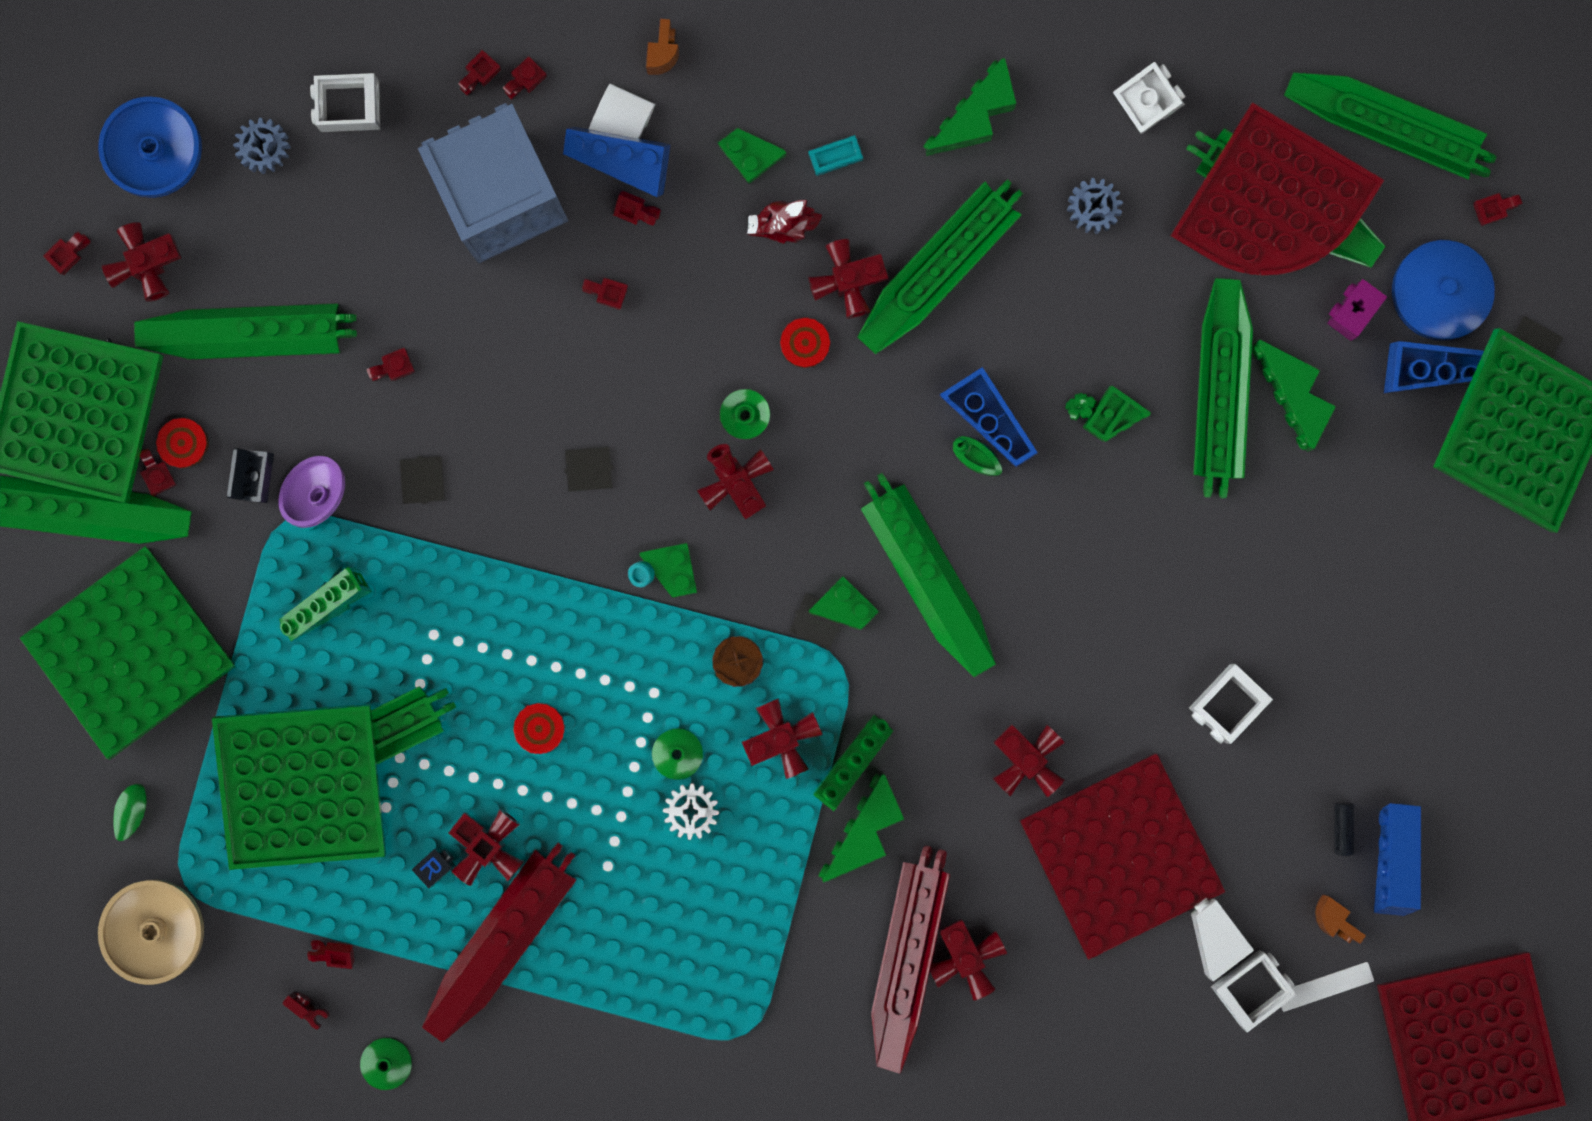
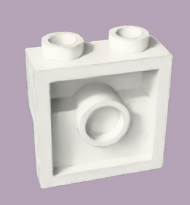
(1150, 96)

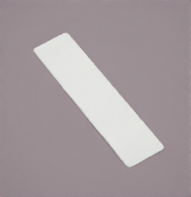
(1329, 985)

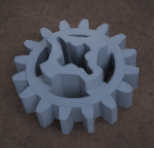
(252, 147)
(1087, 199)

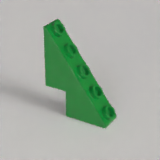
(971, 121)
(1292, 384)
(325, 603)
(853, 762)
(862, 842)

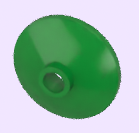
(742, 401)
(691, 754)
(398, 1061)

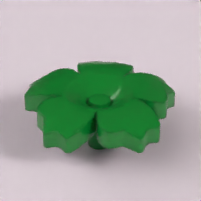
(1080, 406)

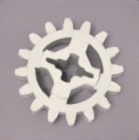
(702, 811)

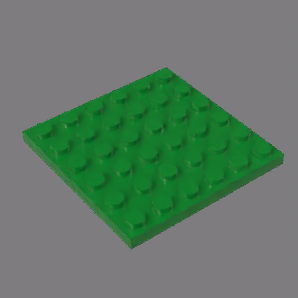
(75, 411)
(1521, 431)
(127, 652)
(299, 786)

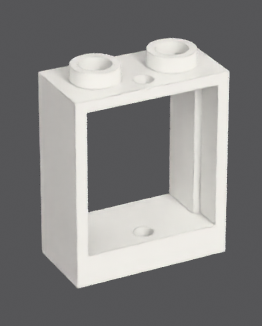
(372, 102)
(1248, 686)
(1249, 1021)

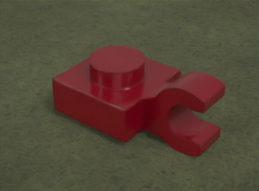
(481, 70)
(526, 76)
(1494, 208)
(632, 209)
(64, 254)
(609, 293)
(395, 365)
(157, 475)
(334, 954)
(301, 1006)

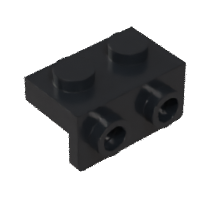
(250, 475)

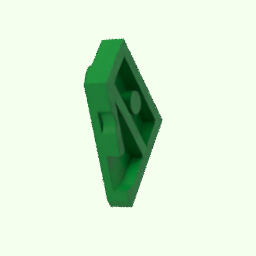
(750, 154)
(1114, 414)
(673, 569)
(845, 606)

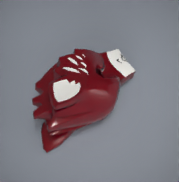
(784, 221)

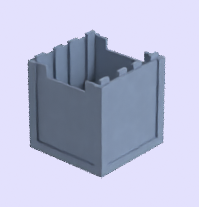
(492, 183)

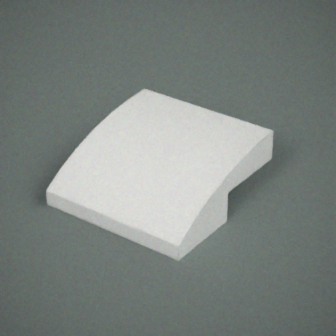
(622, 113)

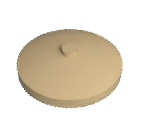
(151, 932)

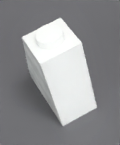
(1218, 939)

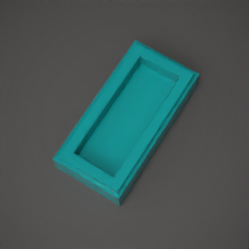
(835, 155)

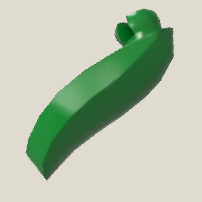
(977, 456)
(129, 811)

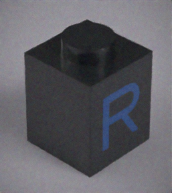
(434, 866)

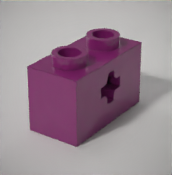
(1366, 299)

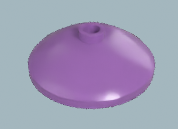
(311, 491)

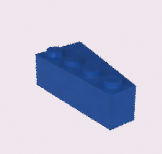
(623, 157)
(1427, 365)
(989, 415)
(1399, 861)

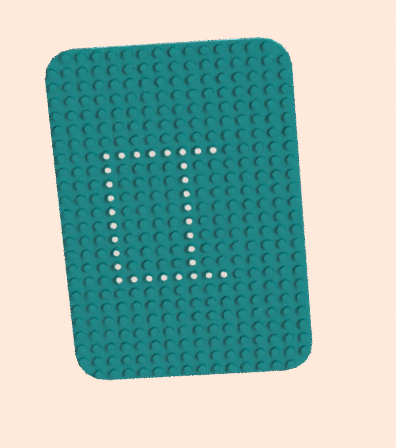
(654, 919)

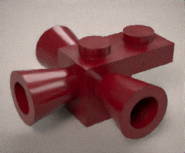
(143, 261)
(849, 278)
(735, 480)
(781, 739)
(1028, 760)
(485, 846)
(967, 959)

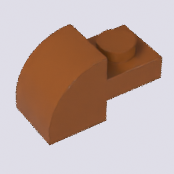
(662, 55)
(1332, 917)

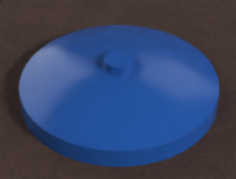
(150, 147)
(1443, 290)

